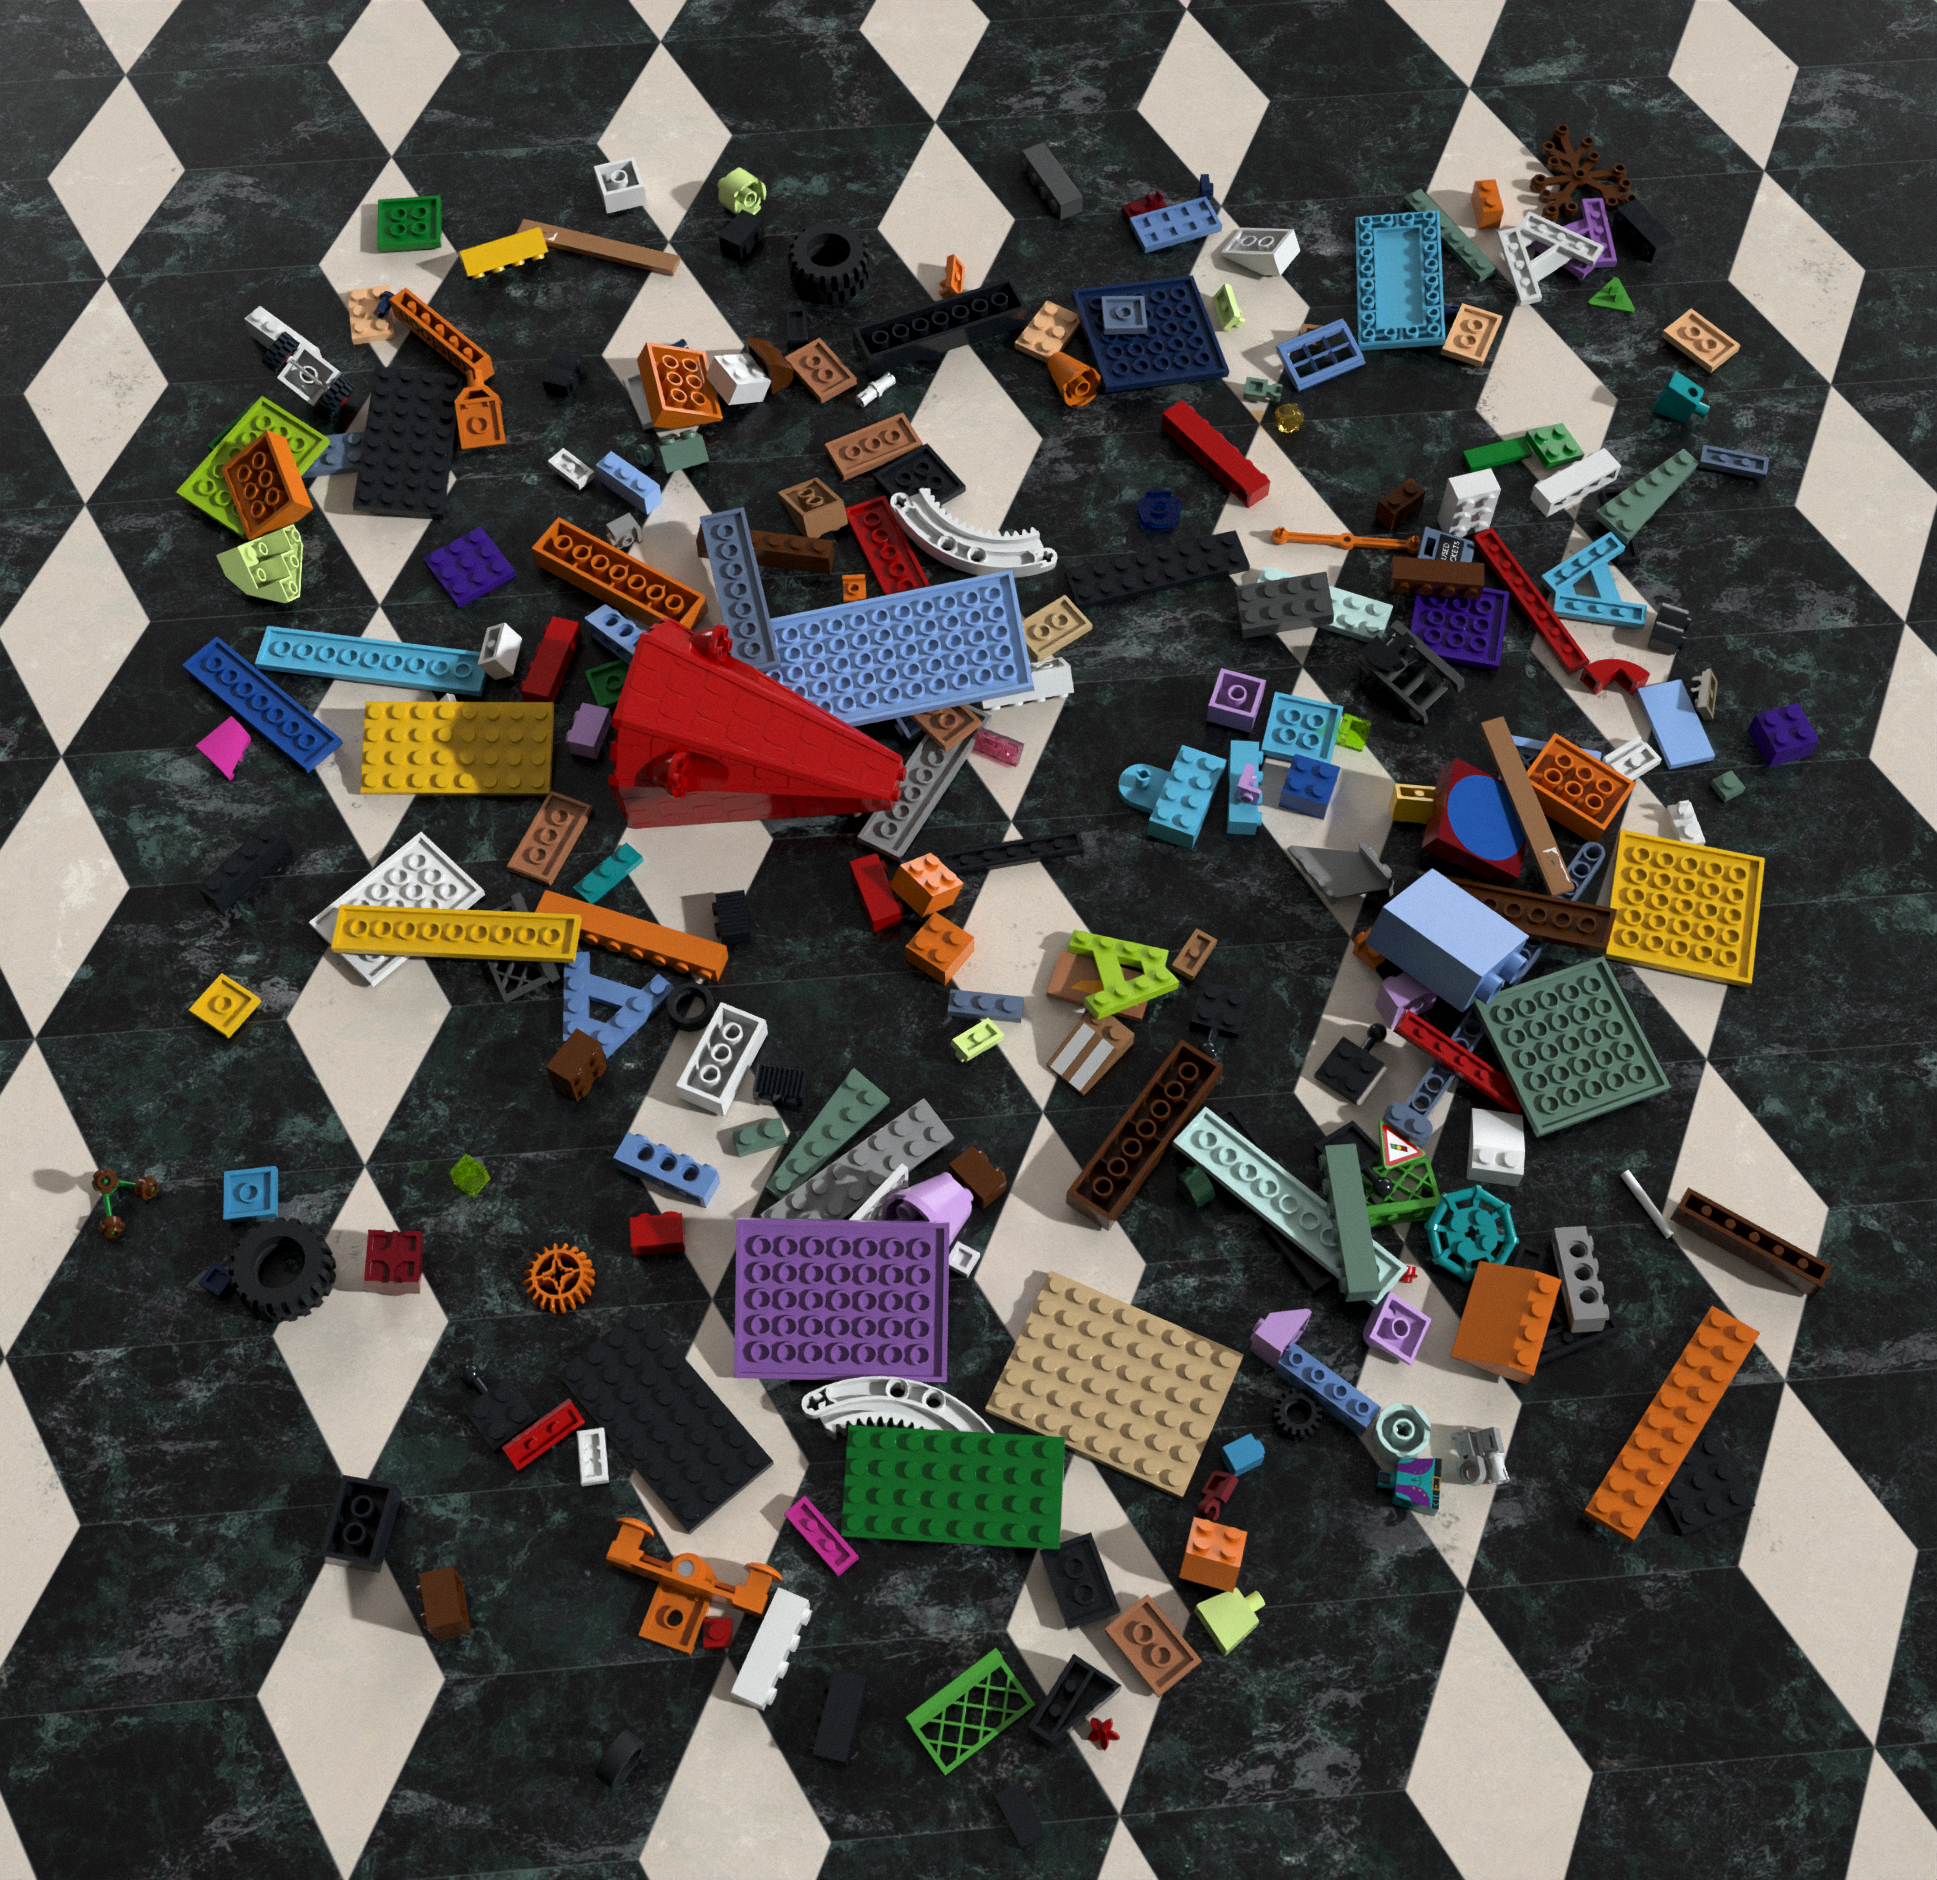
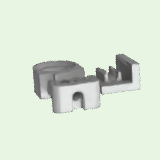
(1472, 1447)

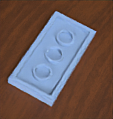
(1675, 724)

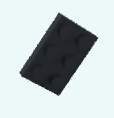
(1080, 1582)

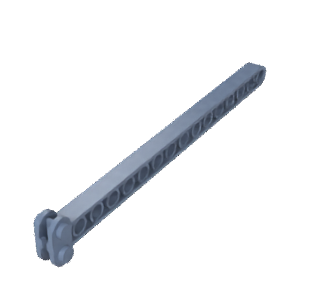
(1414, 1122)

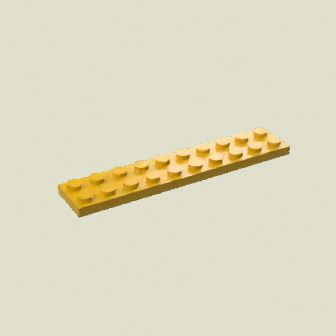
(456, 933)

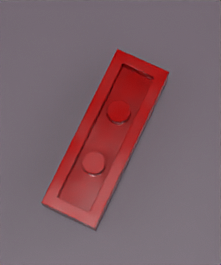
(543, 1434)

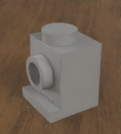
(623, 532)

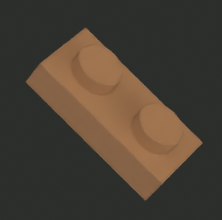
(1194, 954)

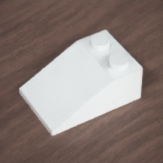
(1263, 249)
(1496, 1147)

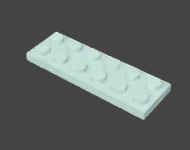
(1353, 613)

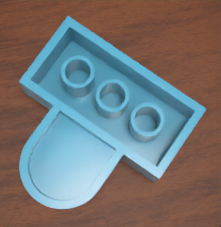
(1174, 798)

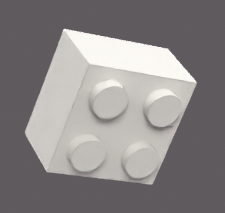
(620, 185)
(738, 378)

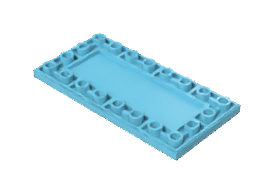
(1399, 281)

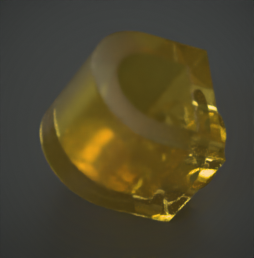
(1289, 417)

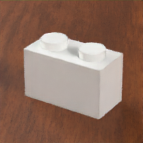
(499, 651)

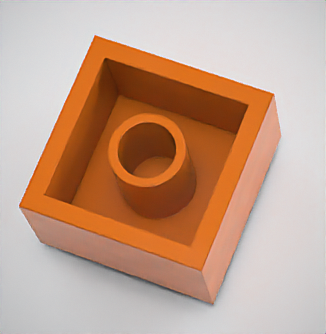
(926, 884)
(940, 948)
(1213, 1554)

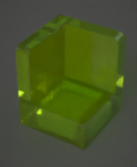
(1353, 733)
(469, 1175)

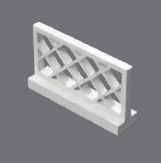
(873, 1206)

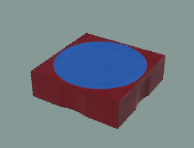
(1475, 824)

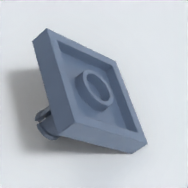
(1123, 315)

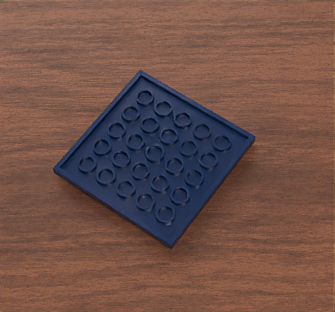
(1177, 343)

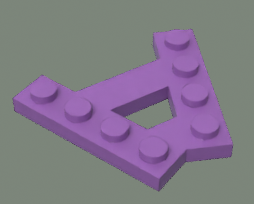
(1597, 229)

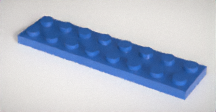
(262, 704)

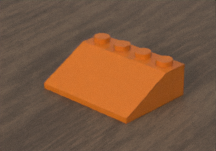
(677, 386)
(266, 486)
(1577, 788)
(1506, 1320)

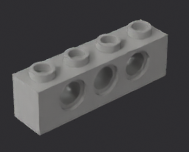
(1581, 1316)

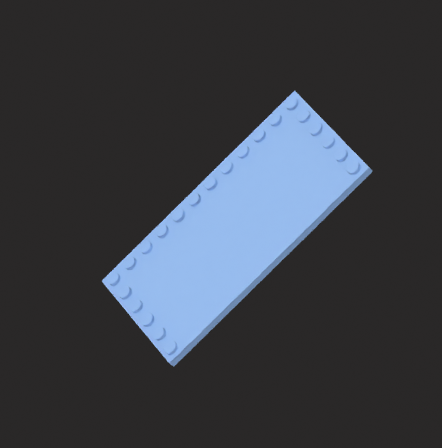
(907, 650)

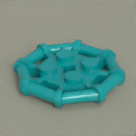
(1458, 1224)

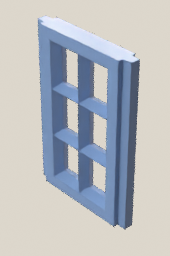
(1314, 336)

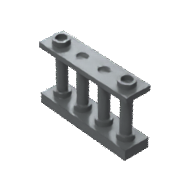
(1433, 665)

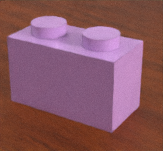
(589, 730)

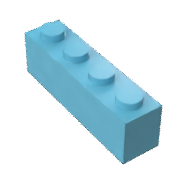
(1243, 817)

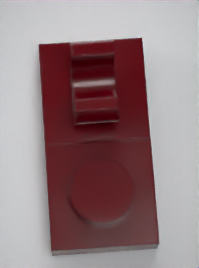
(1145, 205)

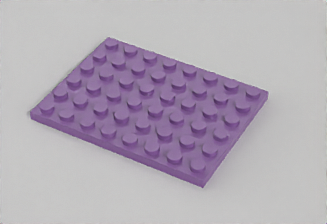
(841, 1299)

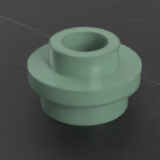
(644, 454)

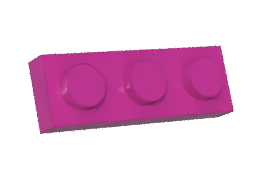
(821, 1536)

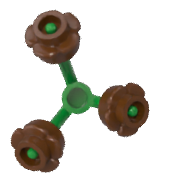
(107, 1183)

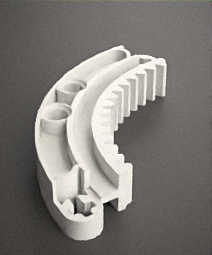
(934, 531)
(870, 1402)

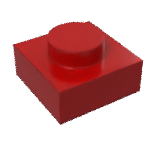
(717, 1633)

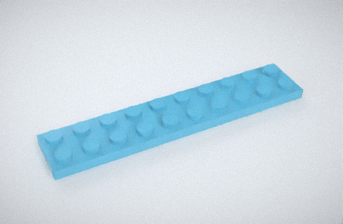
(371, 661)

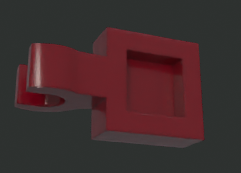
(1216, 1490)

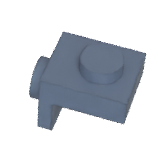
(908, 727)

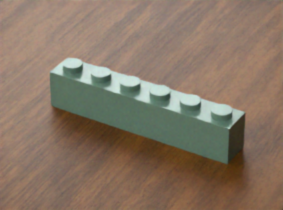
(1350, 1223)

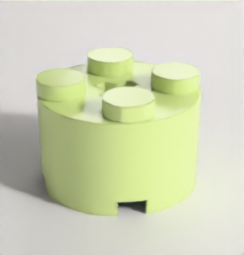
(741, 191)

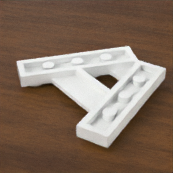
(1564, 247)

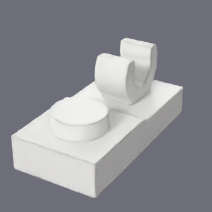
(1685, 823)

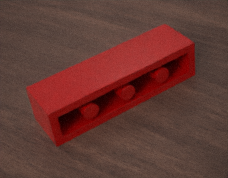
(551, 661)

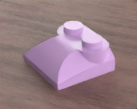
(1396, 1328)

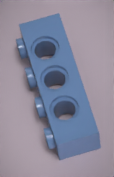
(613, 632)
(697, 1191)
(1332, 1391)

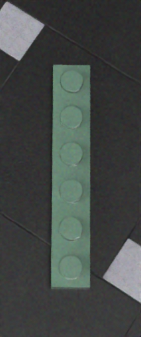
(1453, 238)

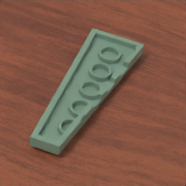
(1639, 502)
(840, 1120)

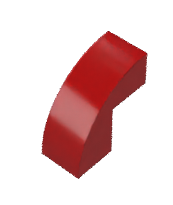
(1606, 671)

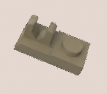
(1706, 694)

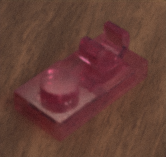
(999, 746)

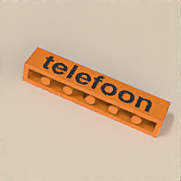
(440, 334)

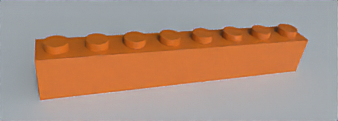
(641, 937)

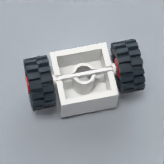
(308, 374)

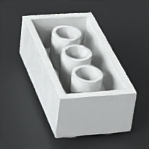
(722, 1059)

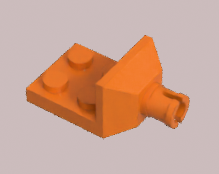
(479, 414)

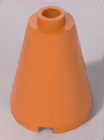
(1073, 379)

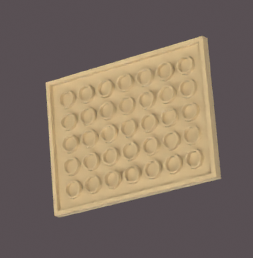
(1115, 1384)

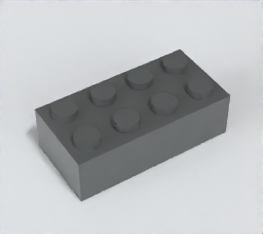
(1284, 604)

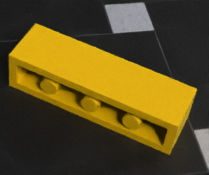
(502, 252)

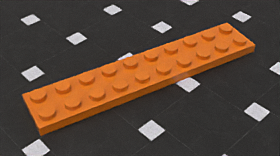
(1671, 1424)

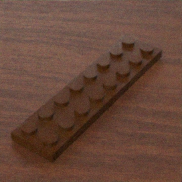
(1547, 917)

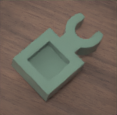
(1257, 390)

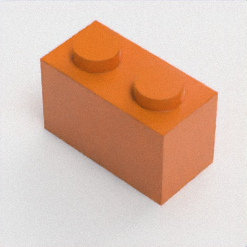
(1487, 204)

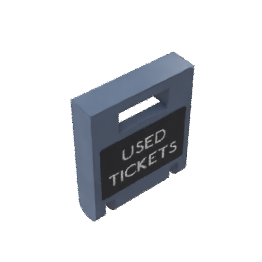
(1446, 546)

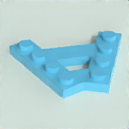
(1608, 605)

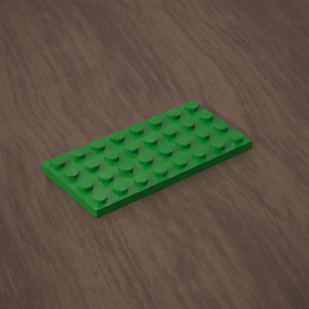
(953, 1487)

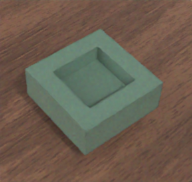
(1727, 786)

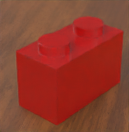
(657, 1233)

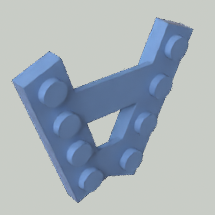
(634, 1004)

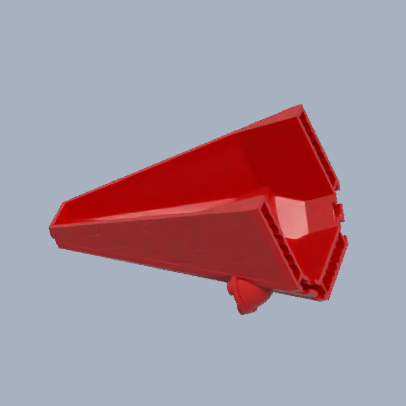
(730, 744)

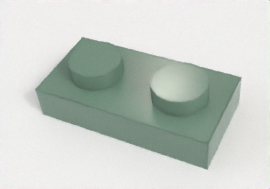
(759, 1137)

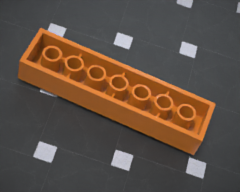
(617, 577)

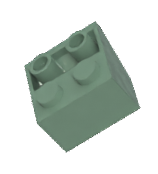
(681, 451)

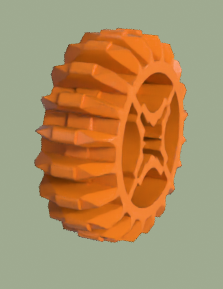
(538, 1278)

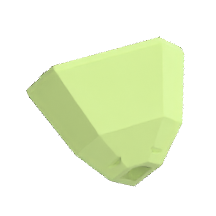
(267, 566)

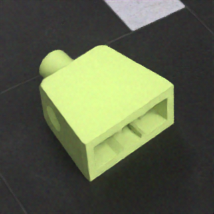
(1229, 1617)

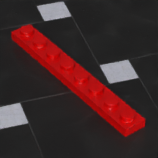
(1530, 601)

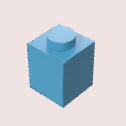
(1243, 1455)

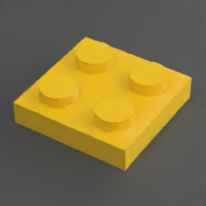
(225, 1005)

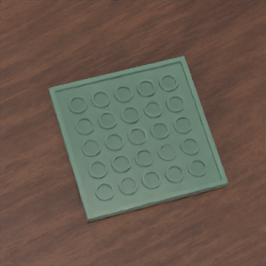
(1571, 1046)

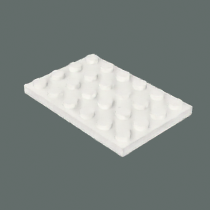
(411, 877)

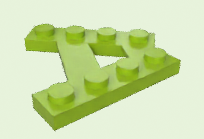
(1108, 956)

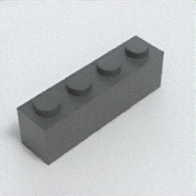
(1051, 181)

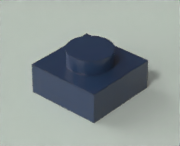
(1205, 187)
(216, 1280)

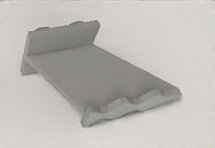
(1344, 873)

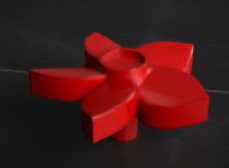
(1102, 1732)

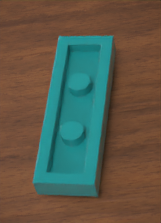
(608, 874)

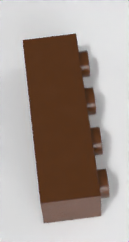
(1436, 577)

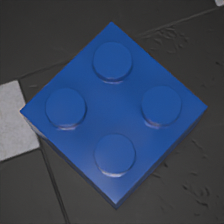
(1309, 786)

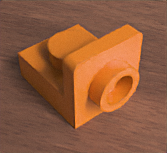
(1366, 953)

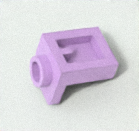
(1245, 789)

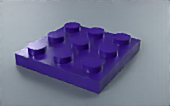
(469, 567)

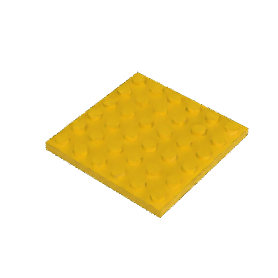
(1685, 908)

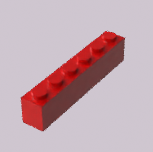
(1215, 453)

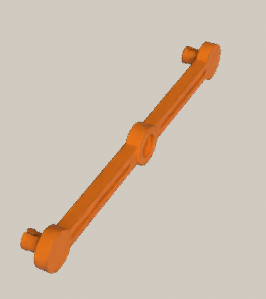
(1281, 536)

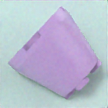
(931, 1200)

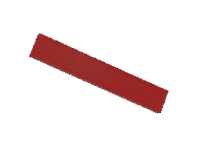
(1457, 1060)

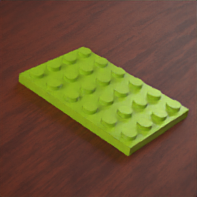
(207, 485)

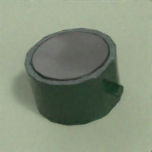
(1195, 1186)

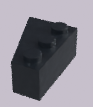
(1071, 1701)

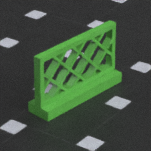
(1404, 1211)
(953, 1691)

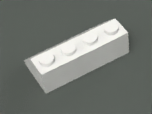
(1049, 678)

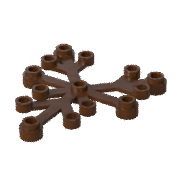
(1577, 177)

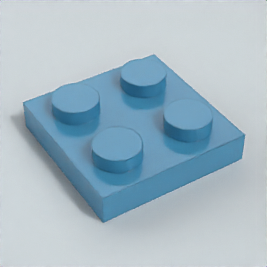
(250, 1194)

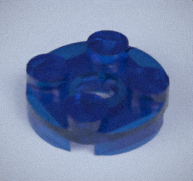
(1159, 520)

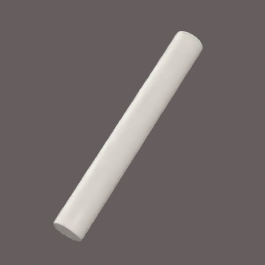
(1647, 1204)

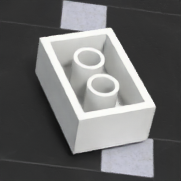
(1469, 503)

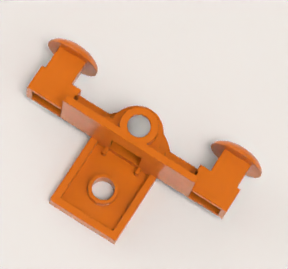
(685, 1587)

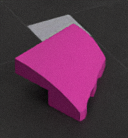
(225, 746)

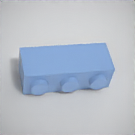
(629, 483)

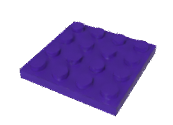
(1463, 628)

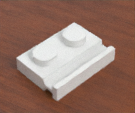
(1633, 758)

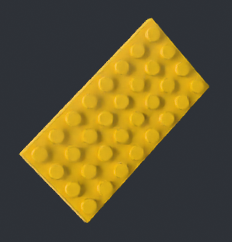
(457, 748)

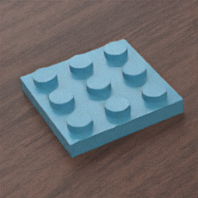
(1301, 728)

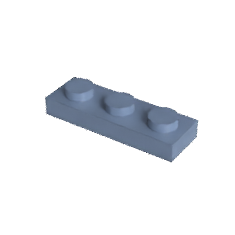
(1733, 462)
(985, 1005)

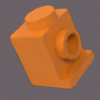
(854, 588)

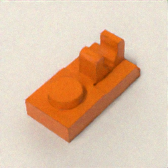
(954, 277)

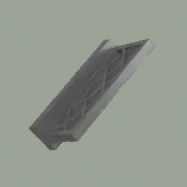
(547, 969)

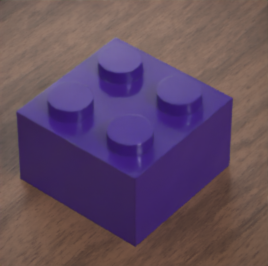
(1783, 734)

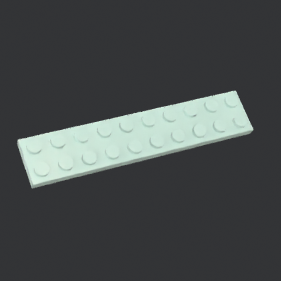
(1273, 1193)

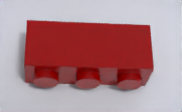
(875, 892)

